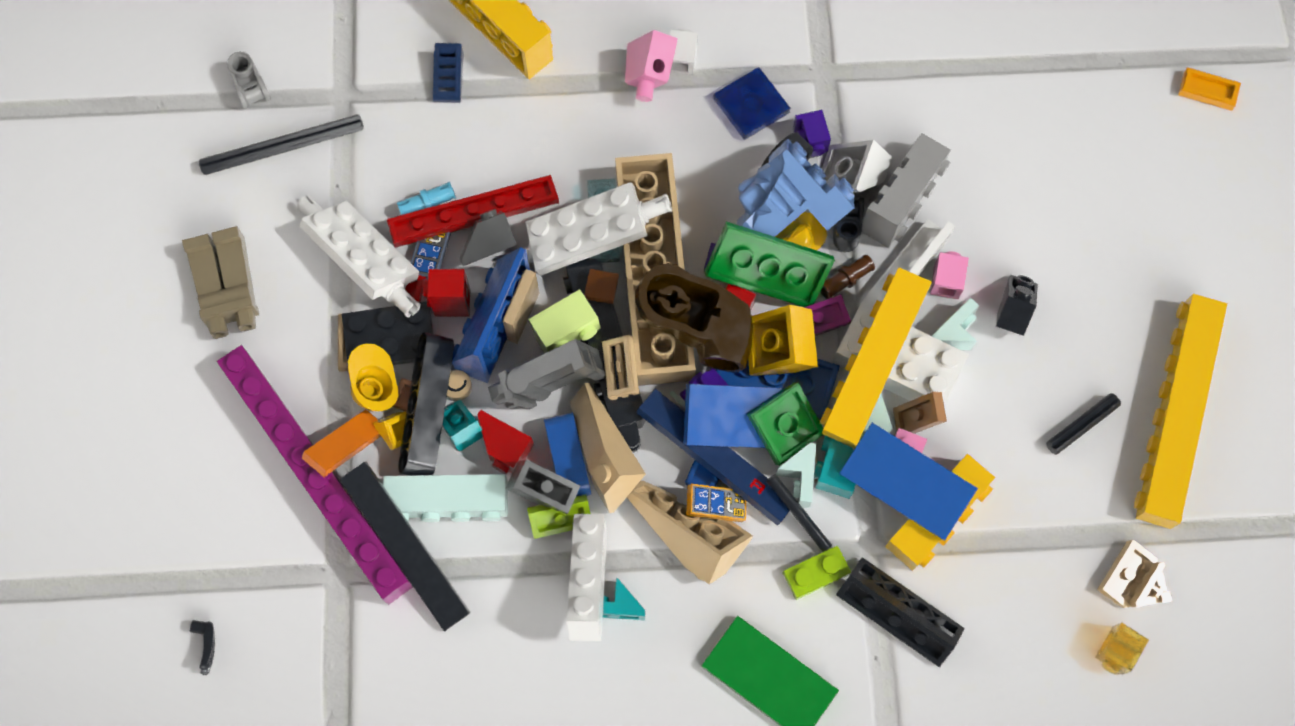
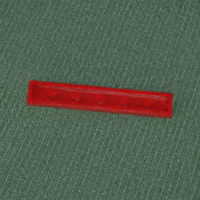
(465, 211)

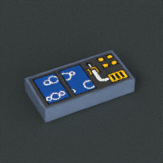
(430, 253)

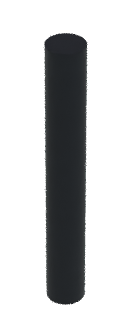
(799, 513)

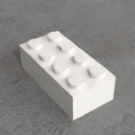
(922, 363)

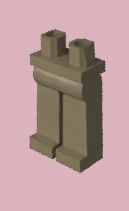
(222, 280)

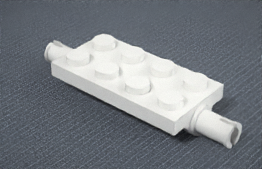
(590, 227)
(360, 252)

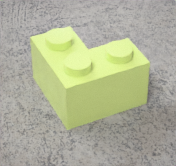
(564, 322)

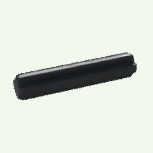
(1083, 423)

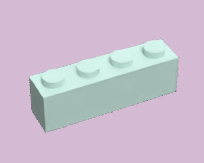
(449, 496)

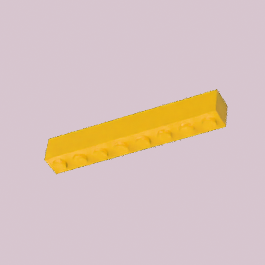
(1180, 412)

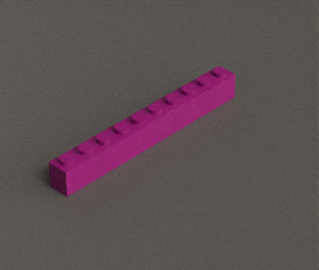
(325, 491)

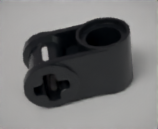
(849, 223)

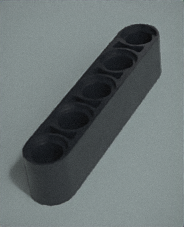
(426, 405)

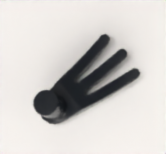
(209, 643)

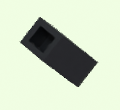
(1017, 304)

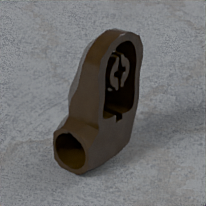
(697, 315)

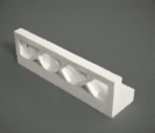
(914, 256)

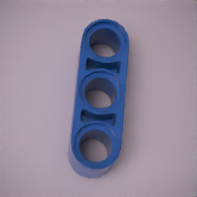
(567, 451)

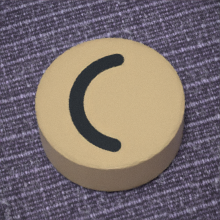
(459, 385)

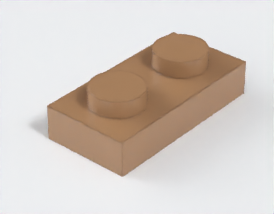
(920, 413)

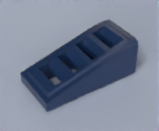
(448, 55)

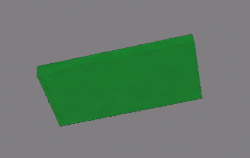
(768, 265)
(769, 676)

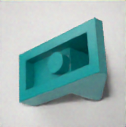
(461, 425)
(625, 605)

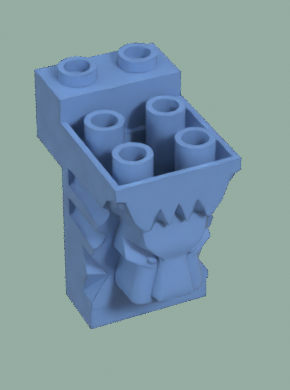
(790, 187)

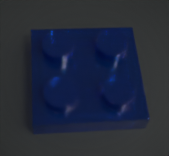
(751, 103)

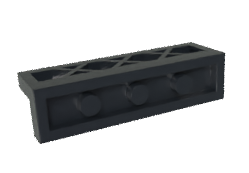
(898, 614)

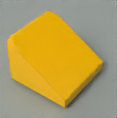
(392, 429)

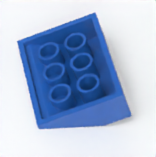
(485, 332)

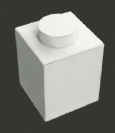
(685, 51)

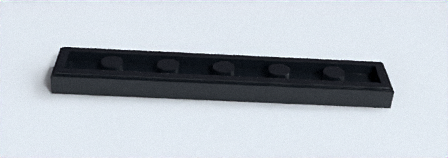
(405, 546)

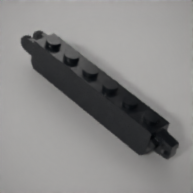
(622, 409)

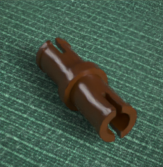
(847, 276)

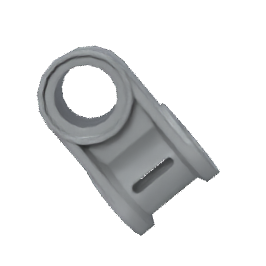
(248, 83)

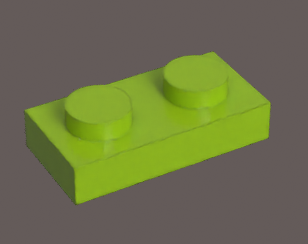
(548, 521)
(816, 572)

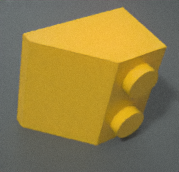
(783, 341)

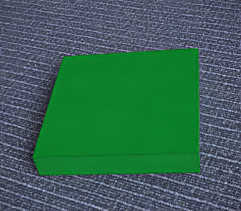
(786, 423)

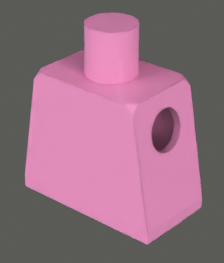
(649, 63)

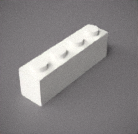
(587, 578)

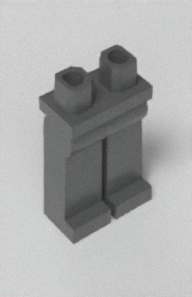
(547, 373)

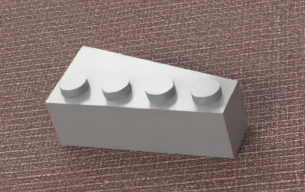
(905, 189)

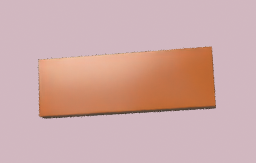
(342, 443)

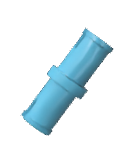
(427, 199)

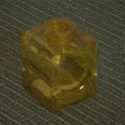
(1121, 649)

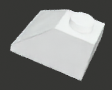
(860, 163)

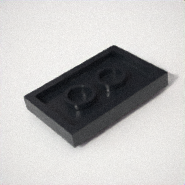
(387, 329)

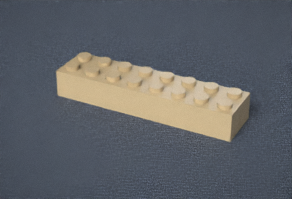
(657, 353)

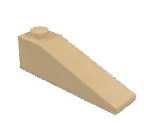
(607, 454)
(699, 543)

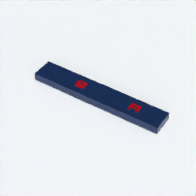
(718, 460)

